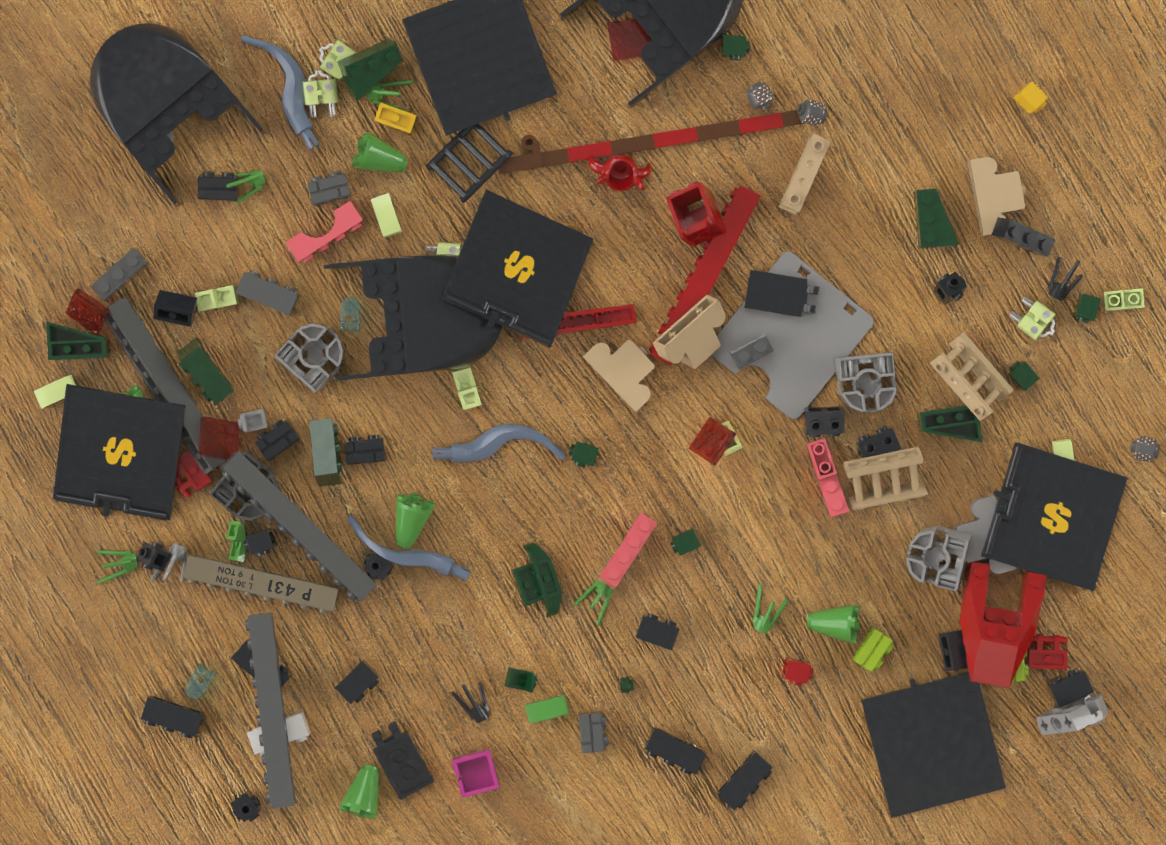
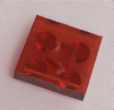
(626, 39)
(87, 311)
(218, 437)
(712, 441)

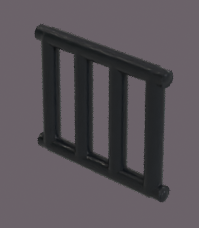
(477, 181)

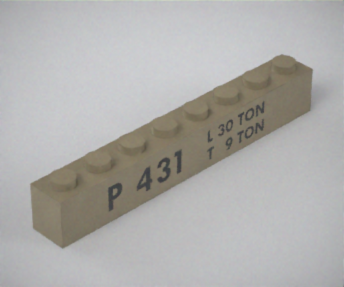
(261, 582)

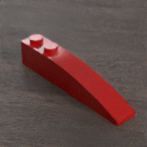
(596, 319)

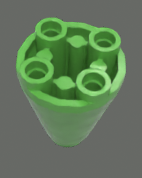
(378, 155)
(411, 518)
(836, 622)
(363, 794)

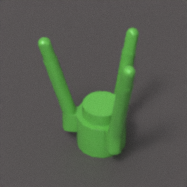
(378, 93)
(254, 178)
(129, 562)
(602, 590)
(763, 622)

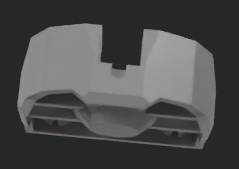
(315, 358)
(848, 369)
(955, 543)
(1073, 715)

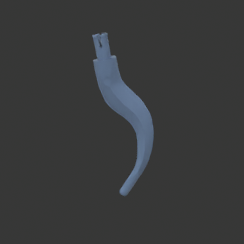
(293, 91)
(491, 441)
(439, 562)

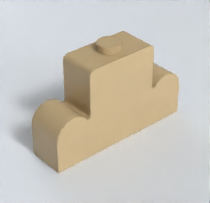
(994, 193)
(693, 335)
(623, 370)

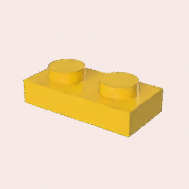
(395, 118)

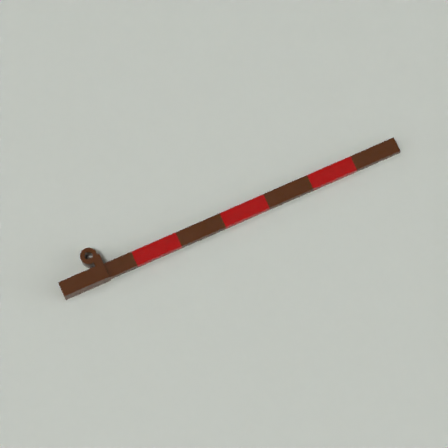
(645, 142)

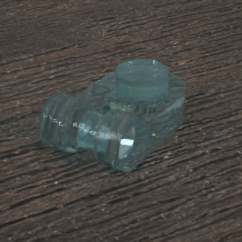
(349, 307)
(196, 688)

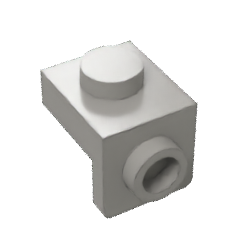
(253, 421)

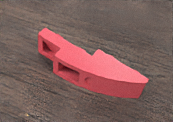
(827, 478)

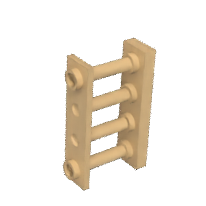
(804, 174)
(981, 367)
(884, 462)

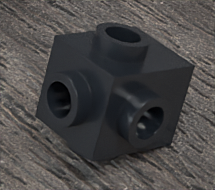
(950, 288)
(153, 556)
(375, 571)
(243, 800)

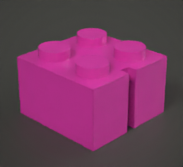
(476, 771)

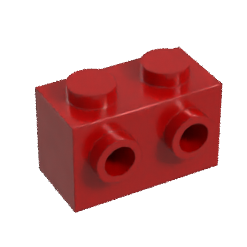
(797, 671)

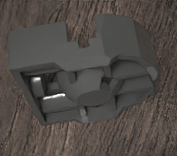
(248, 511)

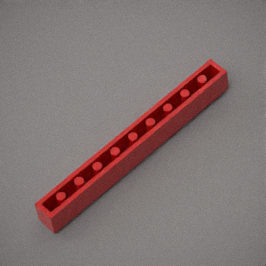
(714, 258)

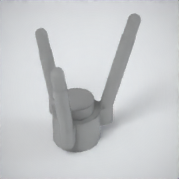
(177, 553)

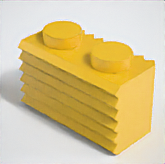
(1031, 98)

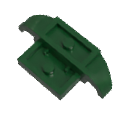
(538, 580)

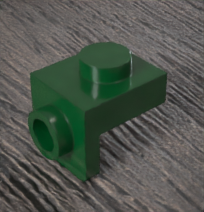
(521, 679)

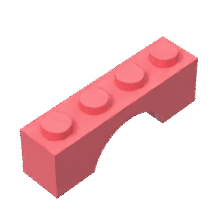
(346, 219)
(627, 551)

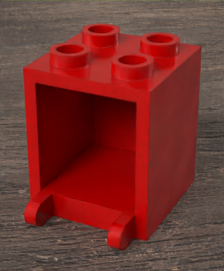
(700, 224)

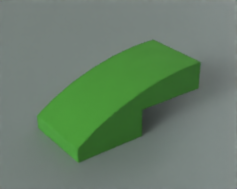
(237, 535)
(547, 709)

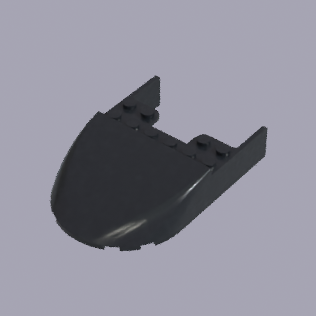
(677, 30)
(149, 84)
(420, 327)

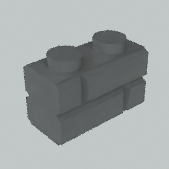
(329, 189)
(751, 351)
(591, 732)

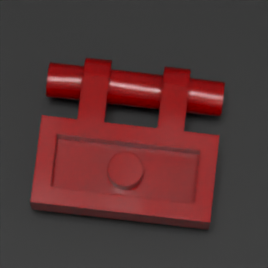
(193, 473)
(1048, 658)

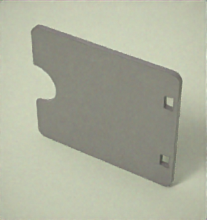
(801, 345)

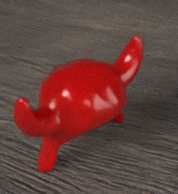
(620, 172)

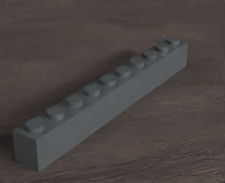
(158, 375)
(298, 526)
(271, 710)

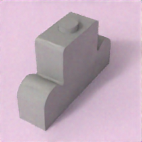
(983, 510)

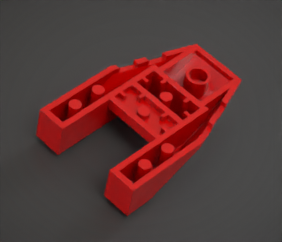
(996, 636)

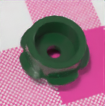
(626, 685)

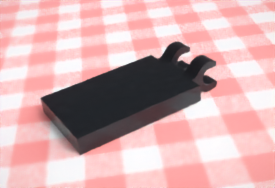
(779, 294)
(401, 761)

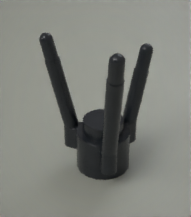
(1059, 289)
(479, 712)

